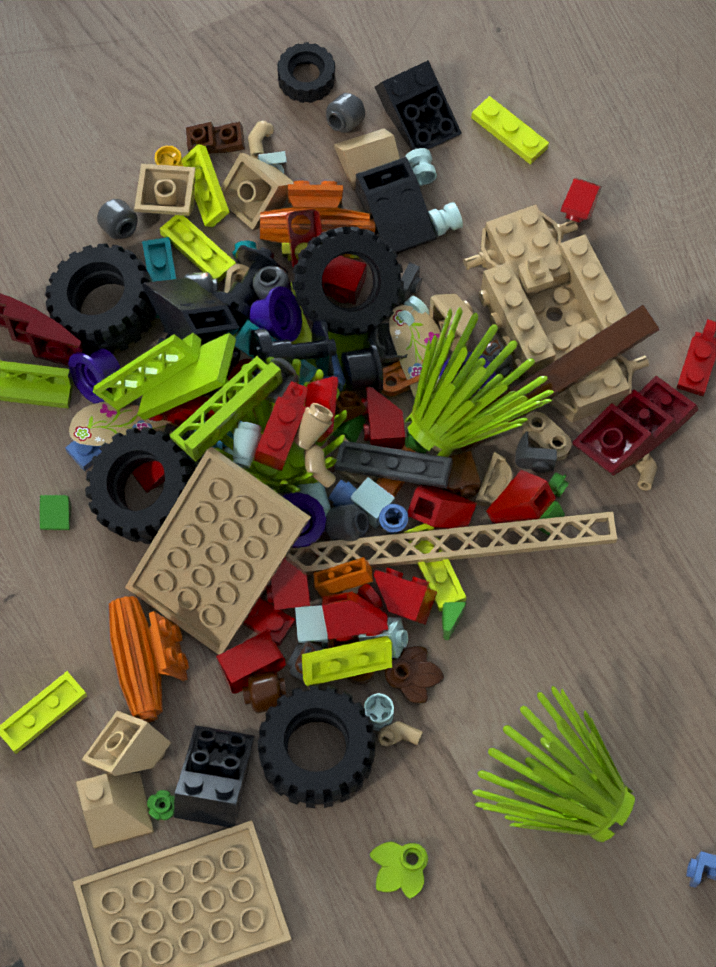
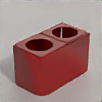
(315, 230)
(249, 658)

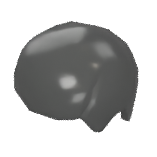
(384, 344)

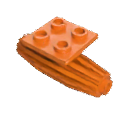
(303, 196)
(144, 655)

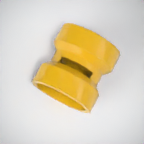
(168, 156)

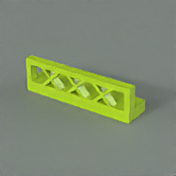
(149, 370)
(35, 384)
(229, 412)

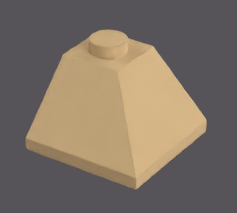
(254, 188)
(438, 311)
(126, 746)
(114, 808)

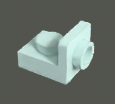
(395, 633)

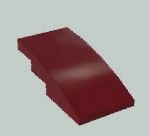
(44, 335)
(635, 426)

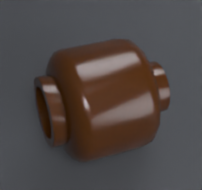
(263, 691)

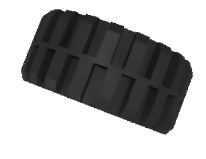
(82, 275)
(385, 280)
(113, 469)
(309, 707)

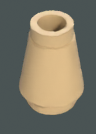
(313, 424)

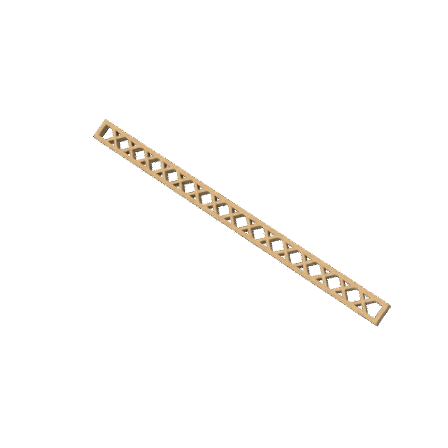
(461, 533)

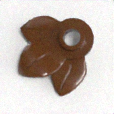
(418, 674)

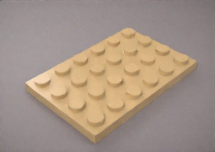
(217, 551)
(185, 905)

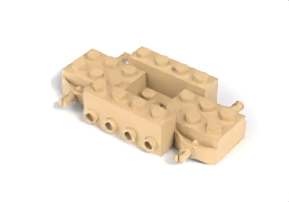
(578, 294)

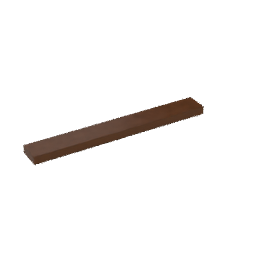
(587, 357)

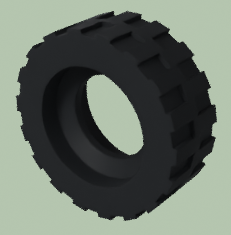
(305, 54)

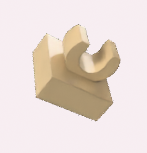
(535, 275)

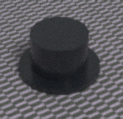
(363, 367)

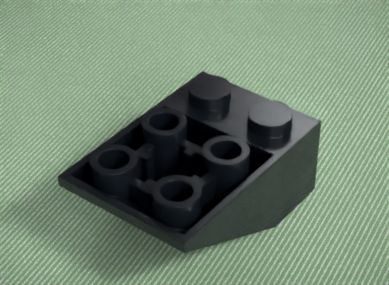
(418, 107)
(395, 205)
(190, 309)
(213, 777)

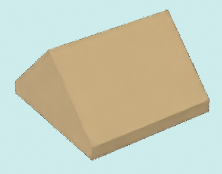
(366, 153)
(165, 189)

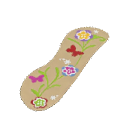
(412, 341)
(101, 421)

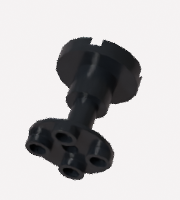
(242, 294)
(320, 349)

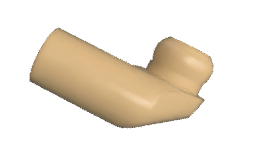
(260, 130)
(316, 464)
(647, 468)
(397, 732)

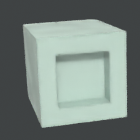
(372, 500)
(311, 625)

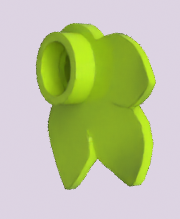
(395, 869)

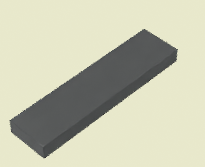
(394, 464)

